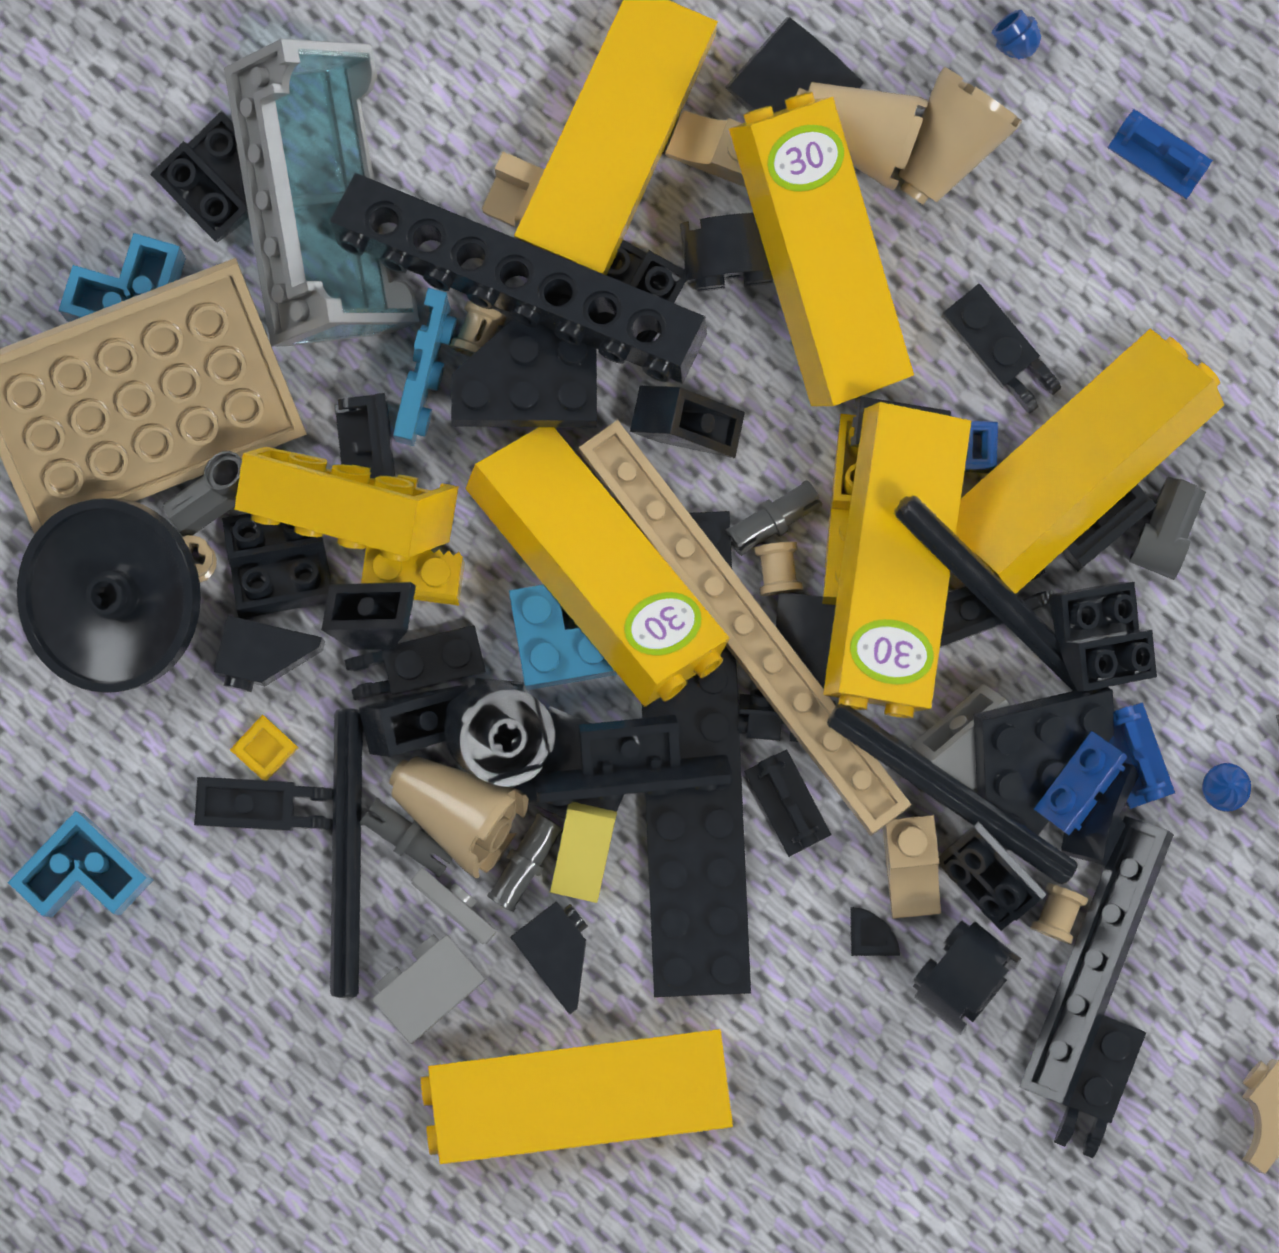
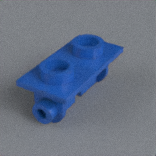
(1160, 154)
(1137, 741)
(1085, 775)

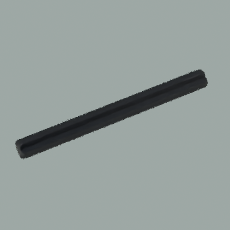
(983, 583)
(952, 793)
(346, 853)

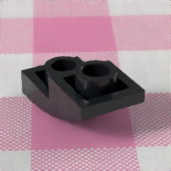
(1103, 823)

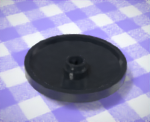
(108, 595)

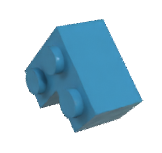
(145, 268)
(546, 649)
(77, 857)

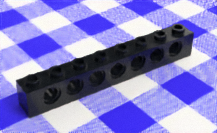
(371, 204)

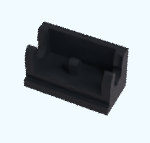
(365, 433)
(1109, 527)

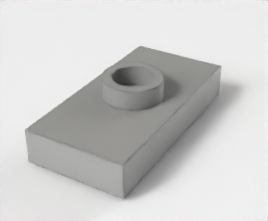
(455, 904)

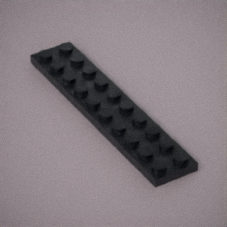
(699, 837)

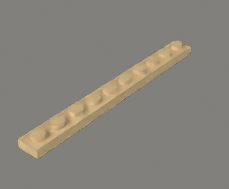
(752, 635)

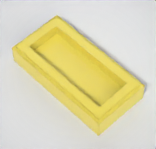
(583, 852)

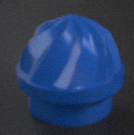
(1017, 35)
(1226, 787)

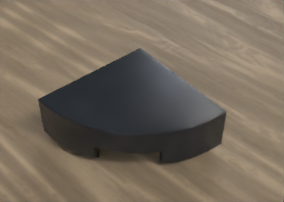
(871, 935)

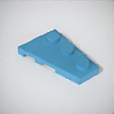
(413, 416)

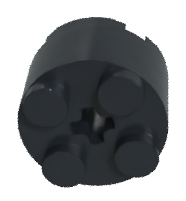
(724, 250)
(521, 746)
(965, 975)

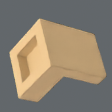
(511, 189)

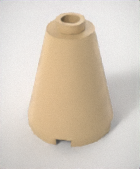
(876, 126)
(954, 137)
(459, 811)

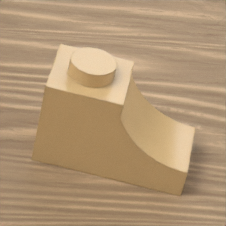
(706, 146)
(912, 866)
(1264, 1102)

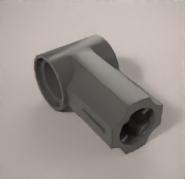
(206, 497)
(1165, 536)

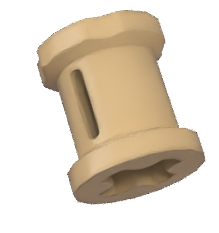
(477, 329)
(778, 568)
(207, 569)
(1059, 913)

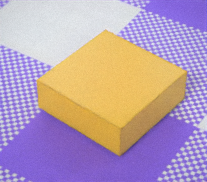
(264, 748)

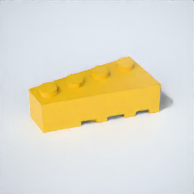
(345, 503)

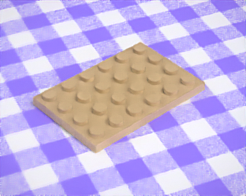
(141, 395)

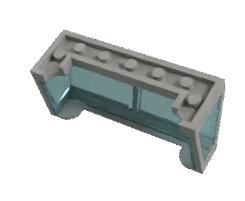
(297, 152)

